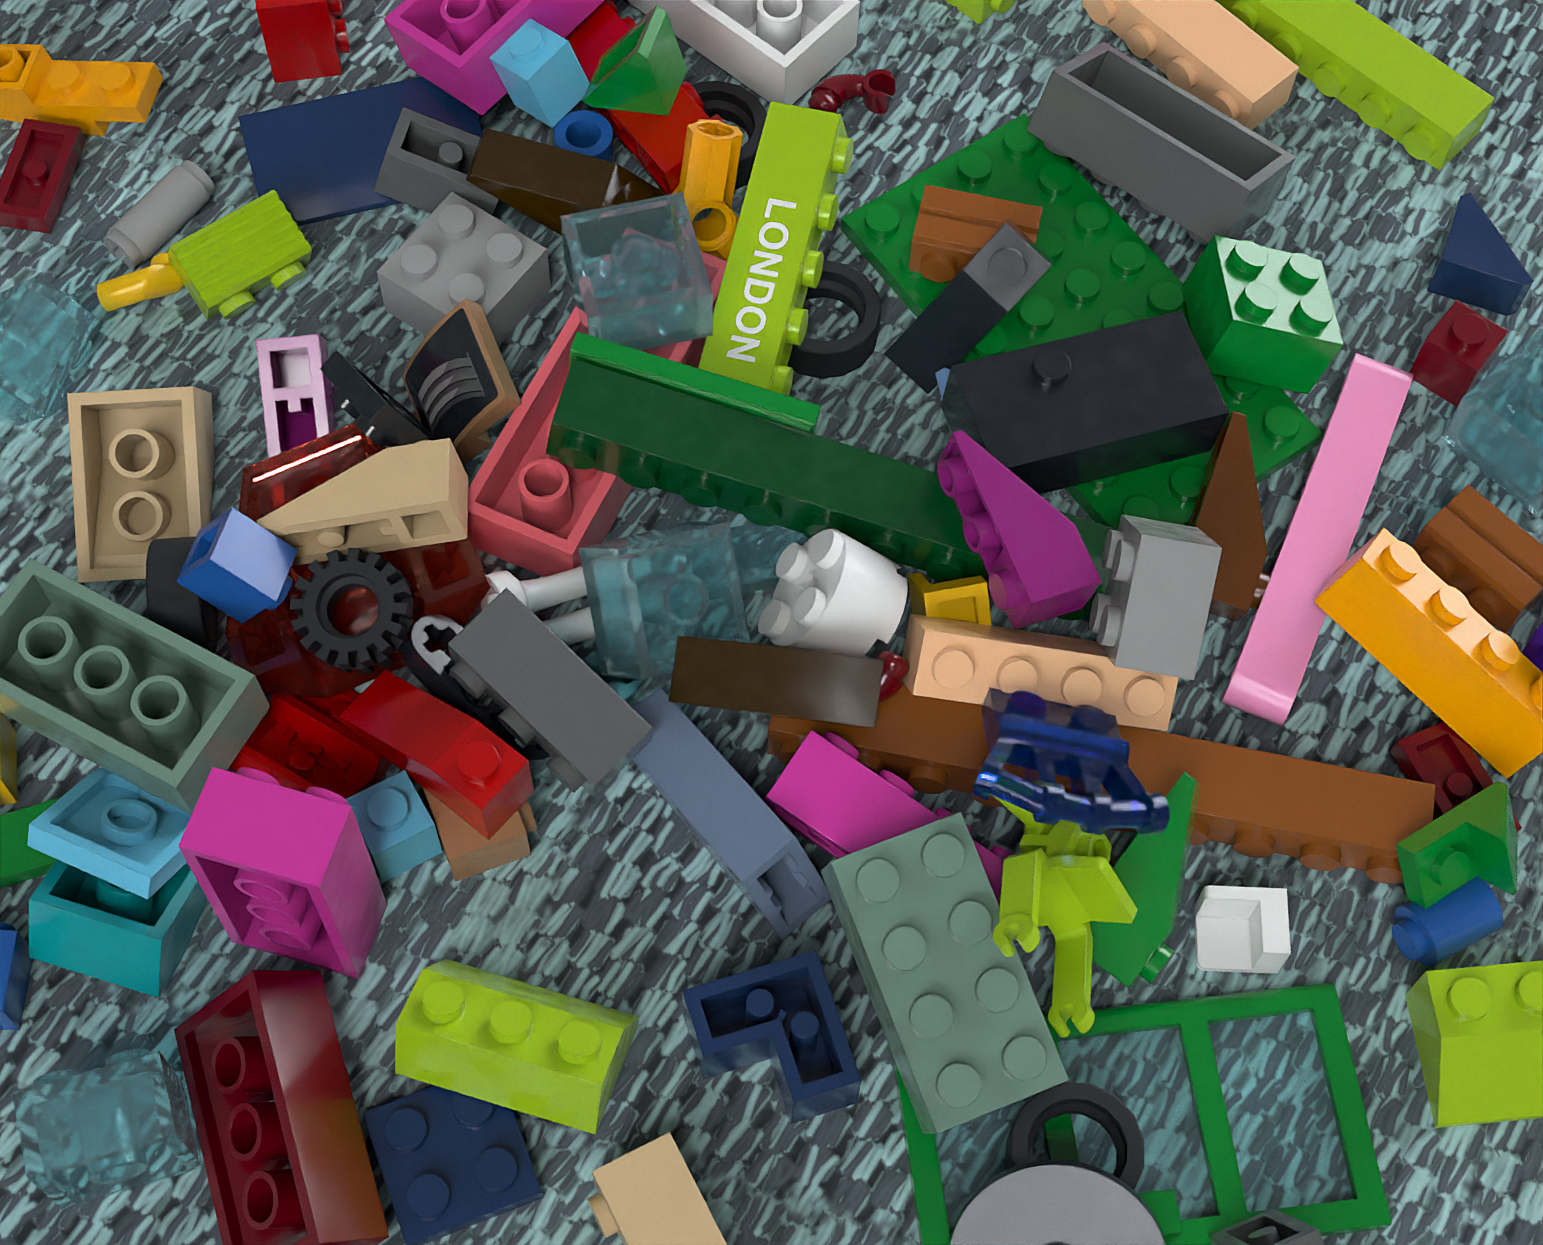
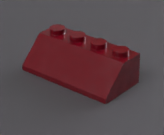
(278, 1116)

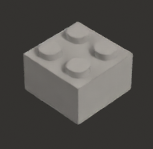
(463, 256)
(1155, 596)

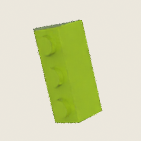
(1480, 1042)
(512, 1043)

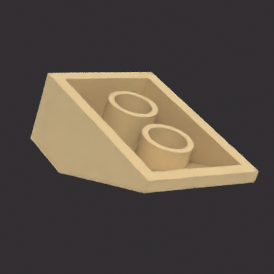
(138, 474)

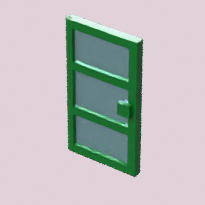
(1237, 1108)

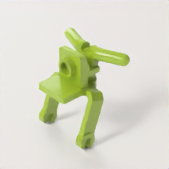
(1063, 884)

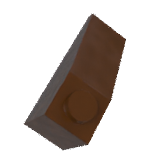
(1232, 517)

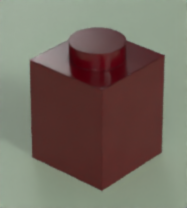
(1457, 353)

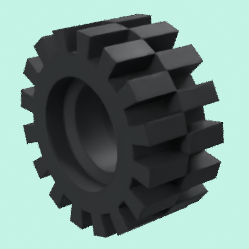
(328, 584)

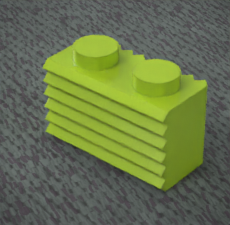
(241, 256)

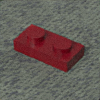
(38, 174)
(1446, 760)

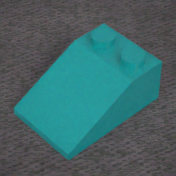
(111, 931)

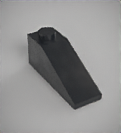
(969, 305)

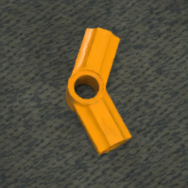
(709, 182)

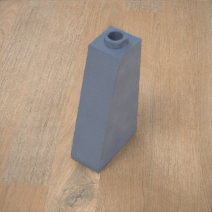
(728, 818)

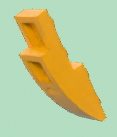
(74, 91)

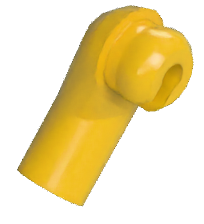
(140, 285)

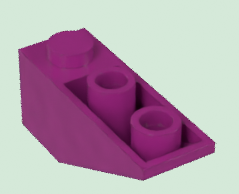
(1025, 543)

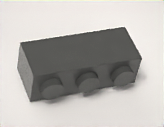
(547, 694)

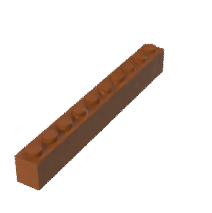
(1244, 799)

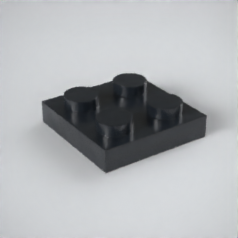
(372, 407)

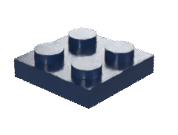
(450, 1161)

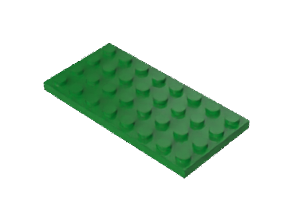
(1096, 282)

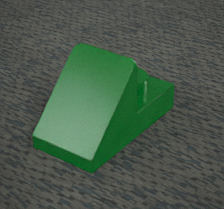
(1462, 844)

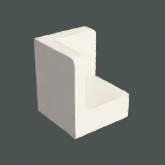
(1242, 929)

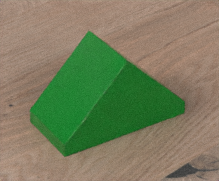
(640, 69)

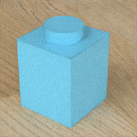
(540, 72)
(395, 826)

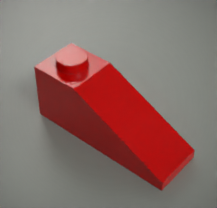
(442, 751)

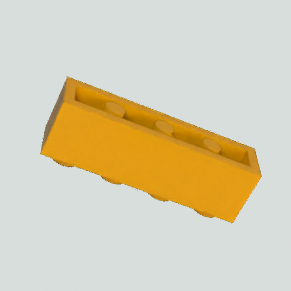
(1440, 650)

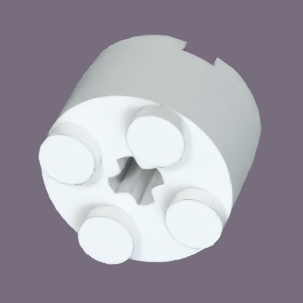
(834, 597)

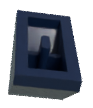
(1478, 263)

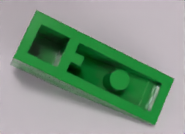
(1154, 879)

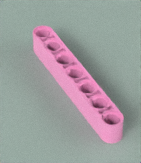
(1317, 540)

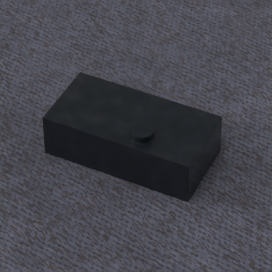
(1090, 403)

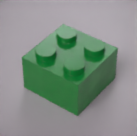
(1262, 314)

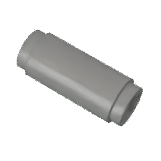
(159, 214)

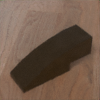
(776, 681)

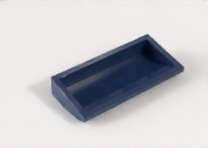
(331, 149)

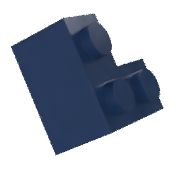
(779, 1016)

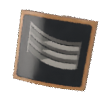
(460, 381)

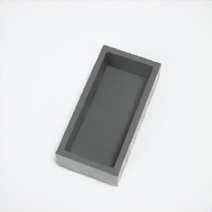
(1159, 144)

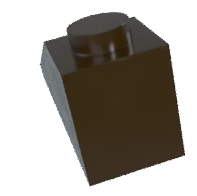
(551, 180)

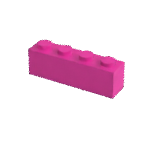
(850, 807)

